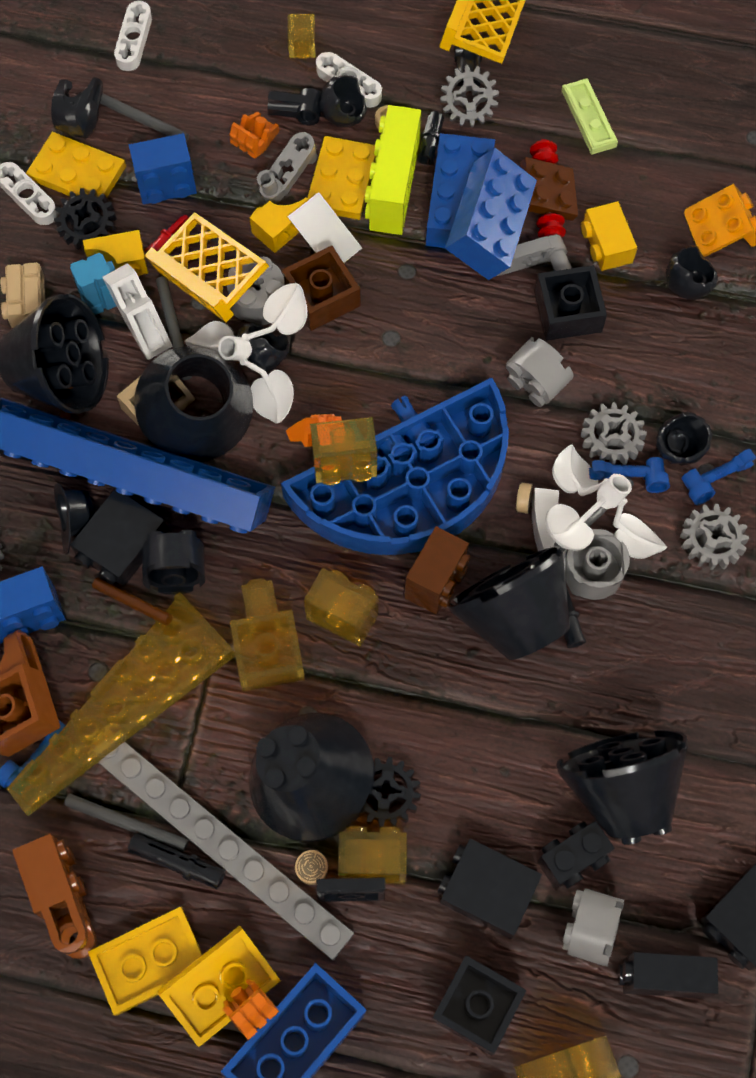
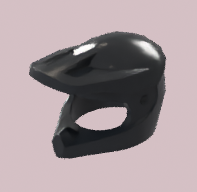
(76, 114)

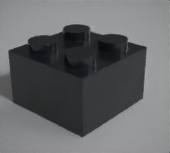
(570, 302)
(479, 1005)

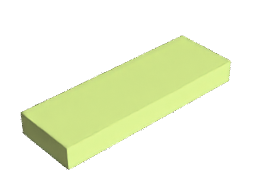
(589, 116)

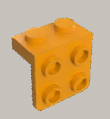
(721, 220)

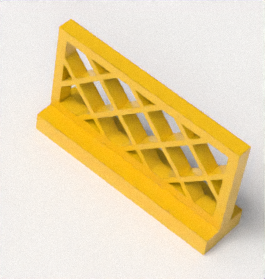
(461, 25)
(195, 285)

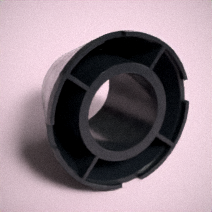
(187, 435)
(518, 605)

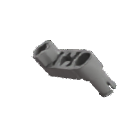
(271, 187)
(540, 251)

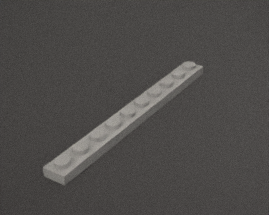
(228, 850)

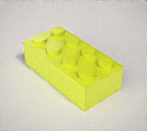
(393, 170)

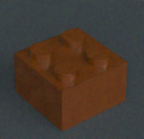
(326, 286)
(437, 570)

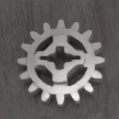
(468, 85)
(611, 422)
(728, 543)

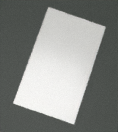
(323, 228)

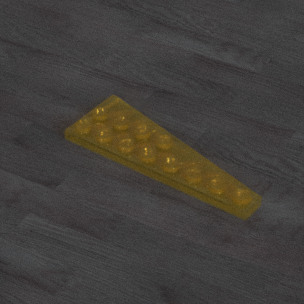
(132, 694)

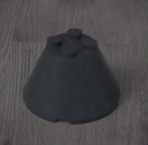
(54, 351)
(311, 777)
(629, 782)

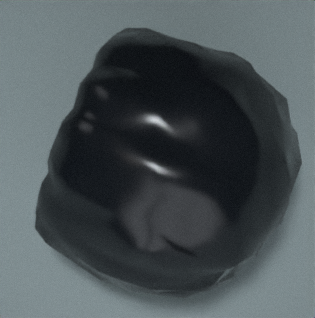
(342, 101)
(691, 274)
(267, 349)
(684, 439)

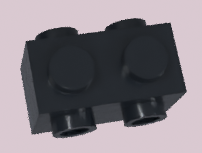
(567, 860)

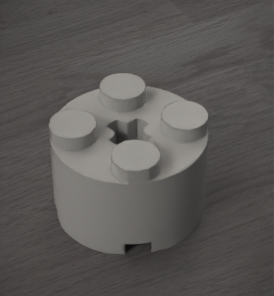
(252, 302)
(538, 371)
(611, 562)
(594, 926)

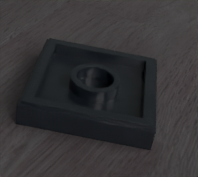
(350, 889)

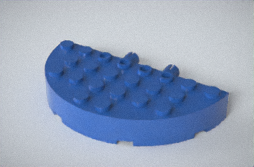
(429, 474)

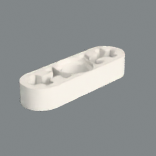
(136, 45)
(342, 68)
(28, 204)

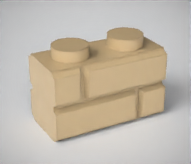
(23, 290)

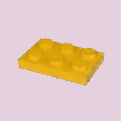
(71, 165)
(343, 175)
(144, 960)
(203, 986)

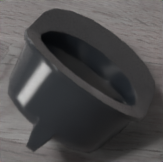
(74, 512)

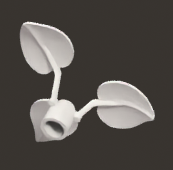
(288, 313)
(569, 529)

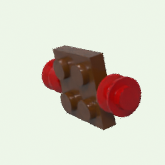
(554, 189)

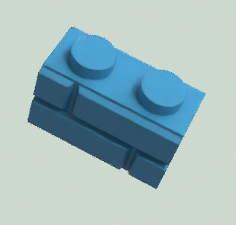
(90, 283)

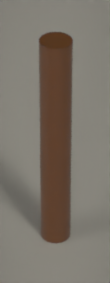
(132, 601)

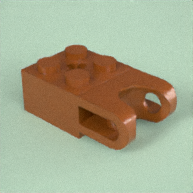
(24, 696)
(56, 894)

